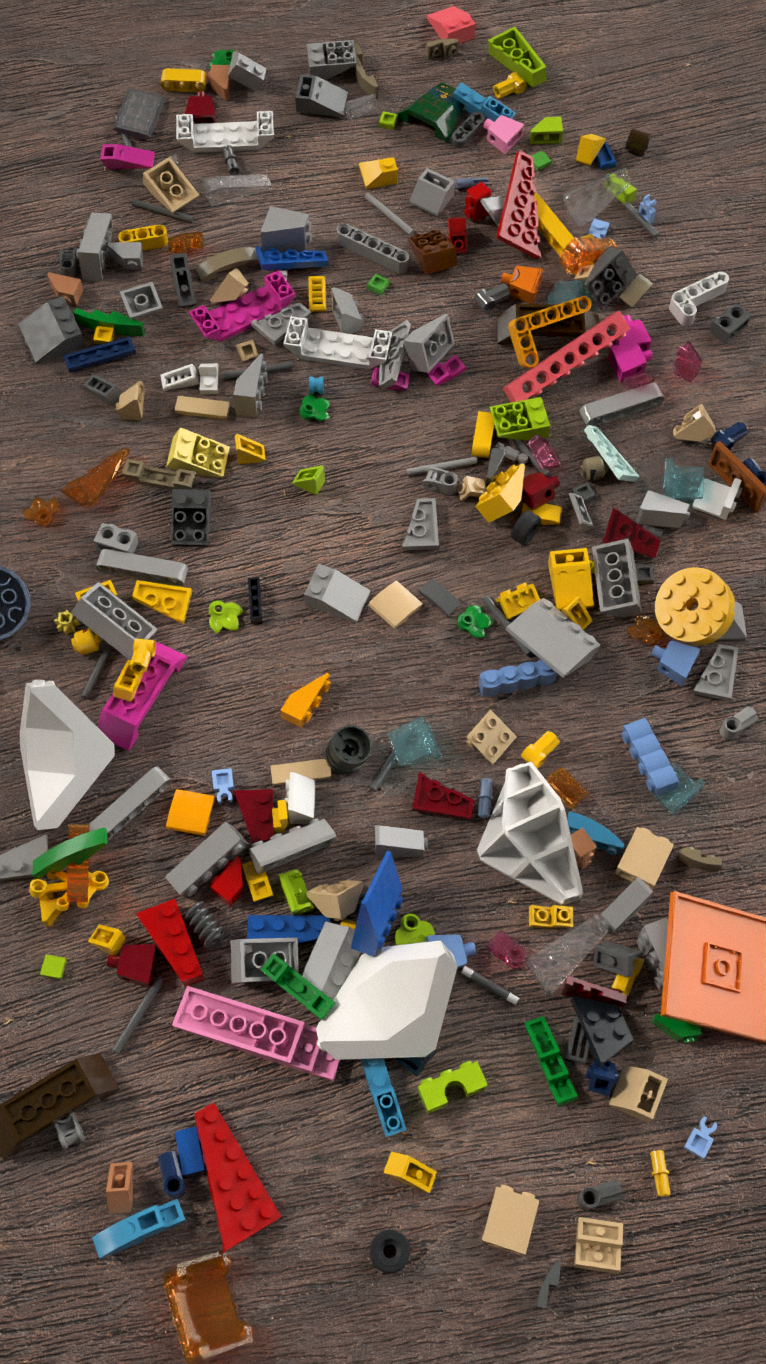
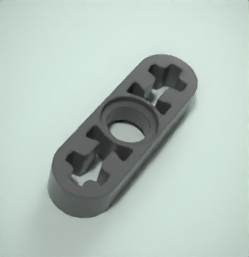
(467, 135)

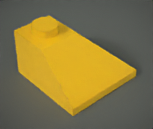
(379, 172)

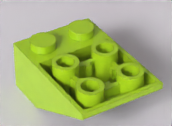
(521, 419)

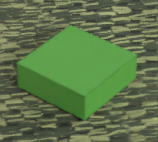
(541, 160)
(378, 284)

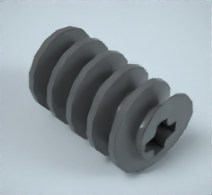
(203, 926)

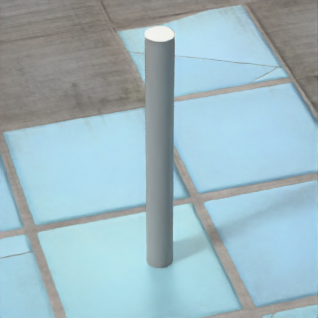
(388, 213)
(444, 465)

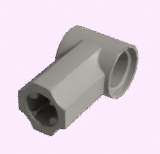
(738, 722)

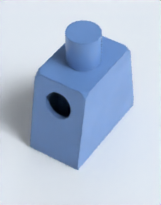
(676, 660)
(456, 946)

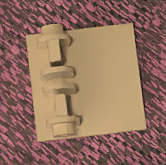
(490, 737)

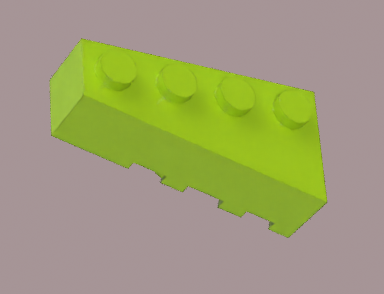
(518, 56)

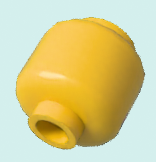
(86, 641)

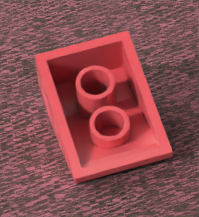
(453, 24)

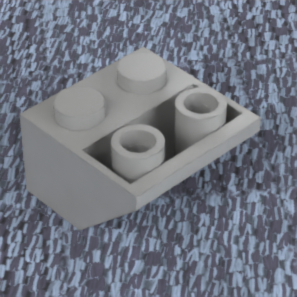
(432, 192)

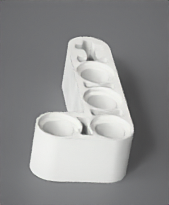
(684, 301)

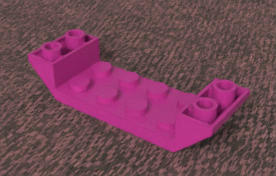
(237, 315)
(121, 717)

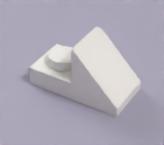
(208, 378)

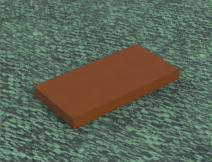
(730, 467)

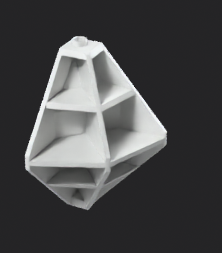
(59, 753)
(532, 837)
(391, 1004)

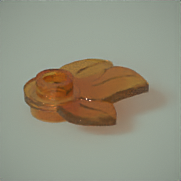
(41, 509)
(646, 629)

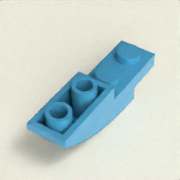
(475, 102)
(601, 836)
(383, 1096)
(138, 1227)

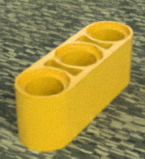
(183, 80)
(150, 237)
(483, 435)

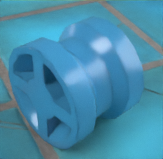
(316, 385)

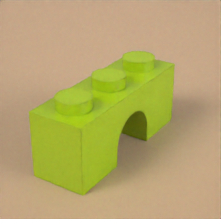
(468, 1077)

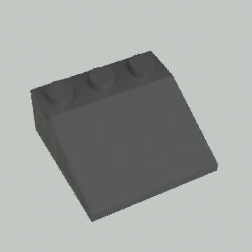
(51, 331)

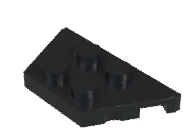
(603, 1028)

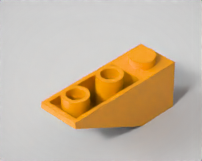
(302, 702)

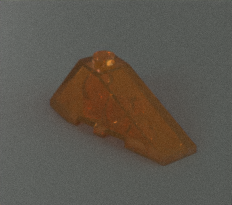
(94, 484)

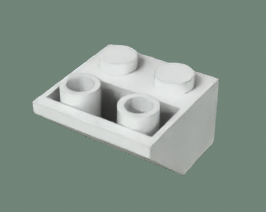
(300, 798)

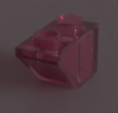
(687, 362)

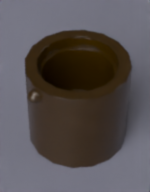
(638, 141)

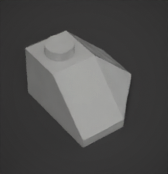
(494, 207)

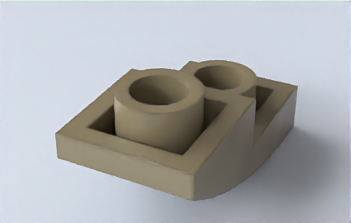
(446, 47)
(635, 291)
(693, 858)

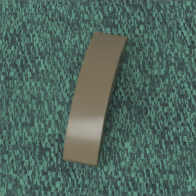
(368, 83)
(226, 260)
(158, 477)

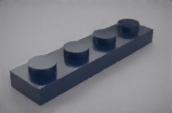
(99, 354)

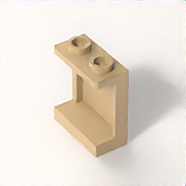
(644, 857)
(510, 1220)

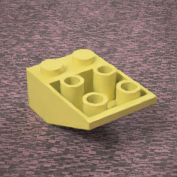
(197, 454)

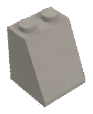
(285, 230)

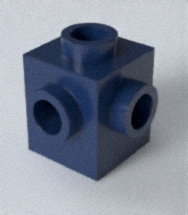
(601, 1079)

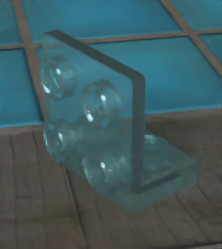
(567, 290)
(683, 482)
(413, 742)
(686, 791)

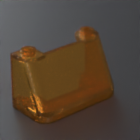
(205, 1308)

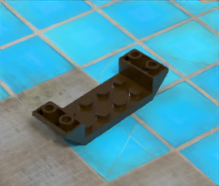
(568, 327)
(53, 1100)

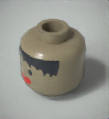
(593, 468)

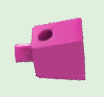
(636, 334)
(628, 359)

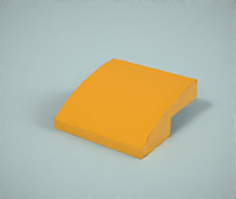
(190, 812)

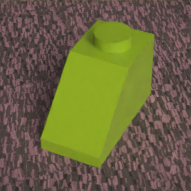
(547, 131)

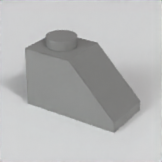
(127, 254)

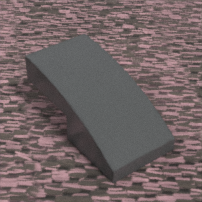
(440, 596)
(550, 1279)

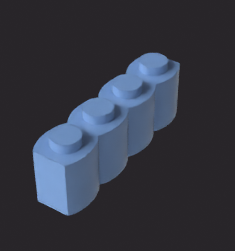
(513, 678)
(650, 756)

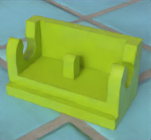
(295, 892)

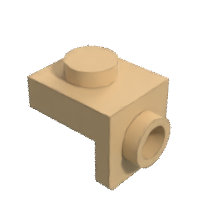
(471, 487)

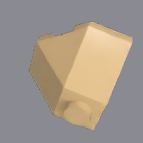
(231, 288)
(131, 403)
(696, 426)
(338, 899)

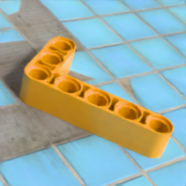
(542, 320)

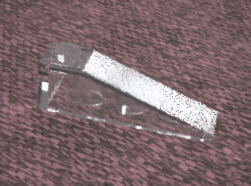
(227, 188)
(590, 199)

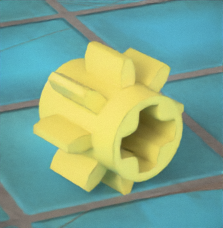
(66, 622)

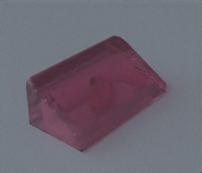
(543, 453)

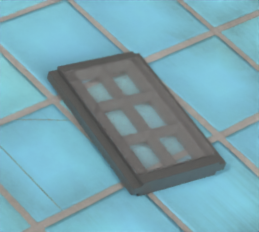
(139, 113)

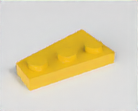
(164, 598)

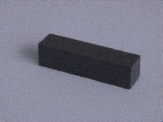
(255, 600)

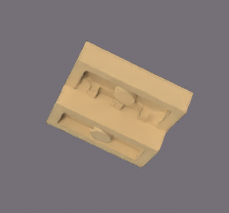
(395, 604)
(598, 1245)

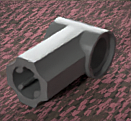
(488, 299)
(601, 1195)

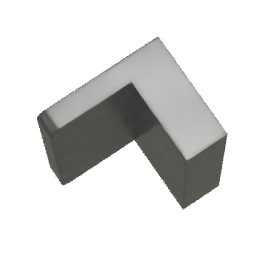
(615, 958)

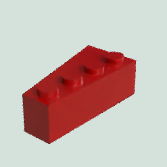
(171, 937)

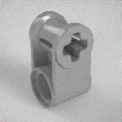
(438, 479)
(69, 1131)

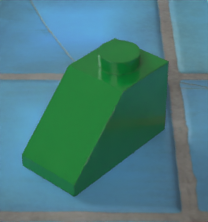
(677, 1029)

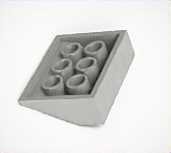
(553, 637)

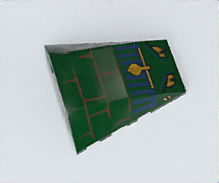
(437, 109)

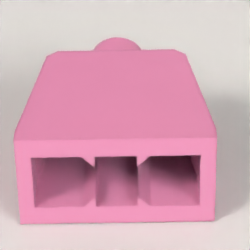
(504, 133)

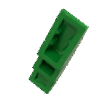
(121, 323)
(73, 850)
(550, 1061)

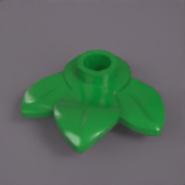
(221, 57)
(314, 408)
(476, 621)

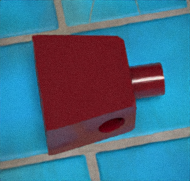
(201, 108)
(538, 489)
(135, 963)

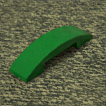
(298, 986)

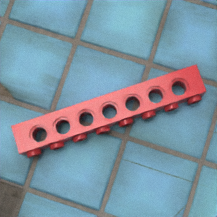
(614, 322)

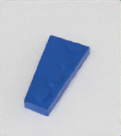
(290, 259)
(286, 926)

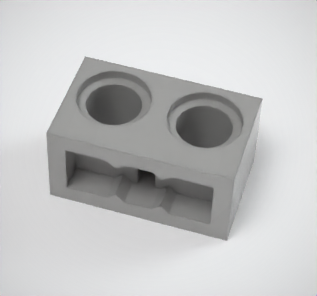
(118, 537)

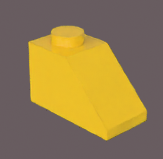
(410, 1171)

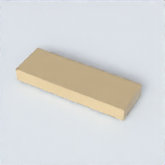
(202, 407)
(312, 769)

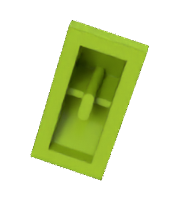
(310, 479)

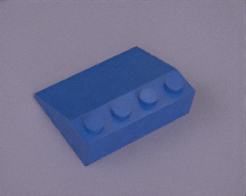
(378, 908)

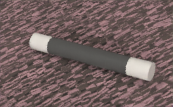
(490, 985)

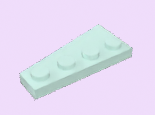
(613, 458)

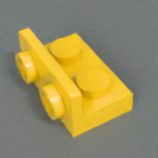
(518, 600)

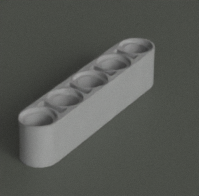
(372, 248)
(621, 404)
(142, 567)
(132, 802)

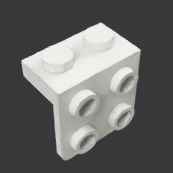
(718, 498)

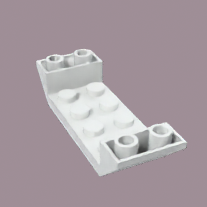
(214, 136)
(335, 346)

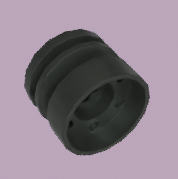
(354, 742)

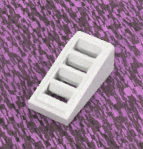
(181, 383)

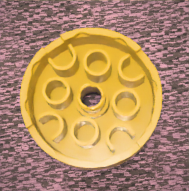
(676, 602)

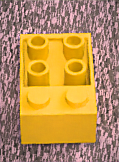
(502, 494)
(571, 577)

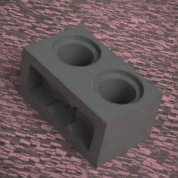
(730, 323)

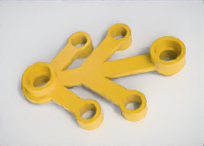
(38, 888)

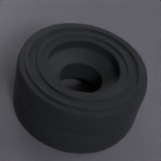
(526, 527)
(385, 1238)

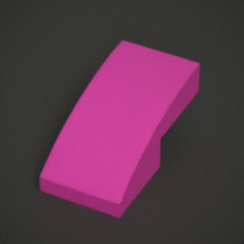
(444, 372)
(401, 384)

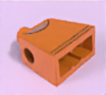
(523, 282)

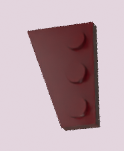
(623, 527)
(439, 800)
(257, 812)
(577, 987)

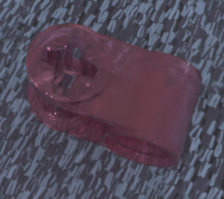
(504, 947)

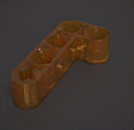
(583, 250)
(78, 874)

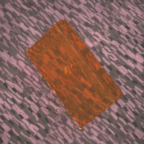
(567, 787)

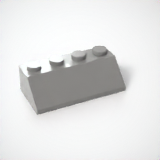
(617, 579)
(112, 619)
(291, 845)
(331, 959)

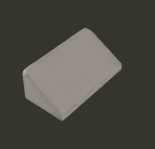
(581, 512)

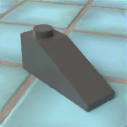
(182, 279)

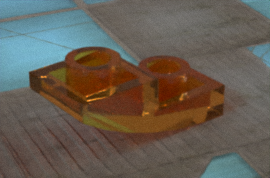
(181, 242)

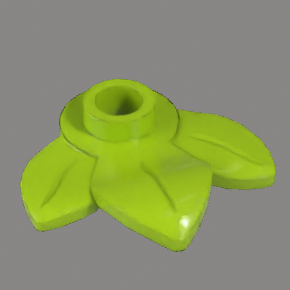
(226, 618)
(415, 934)

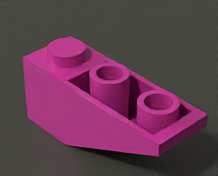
(125, 157)

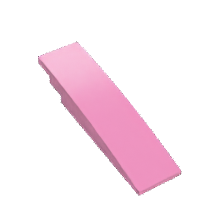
(254, 1032)

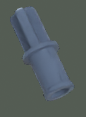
(470, 182)
(485, 798)

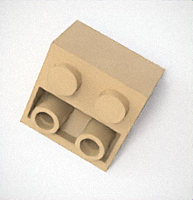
(638, 1092)

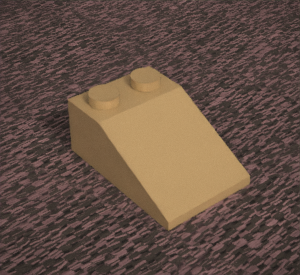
(169, 185)

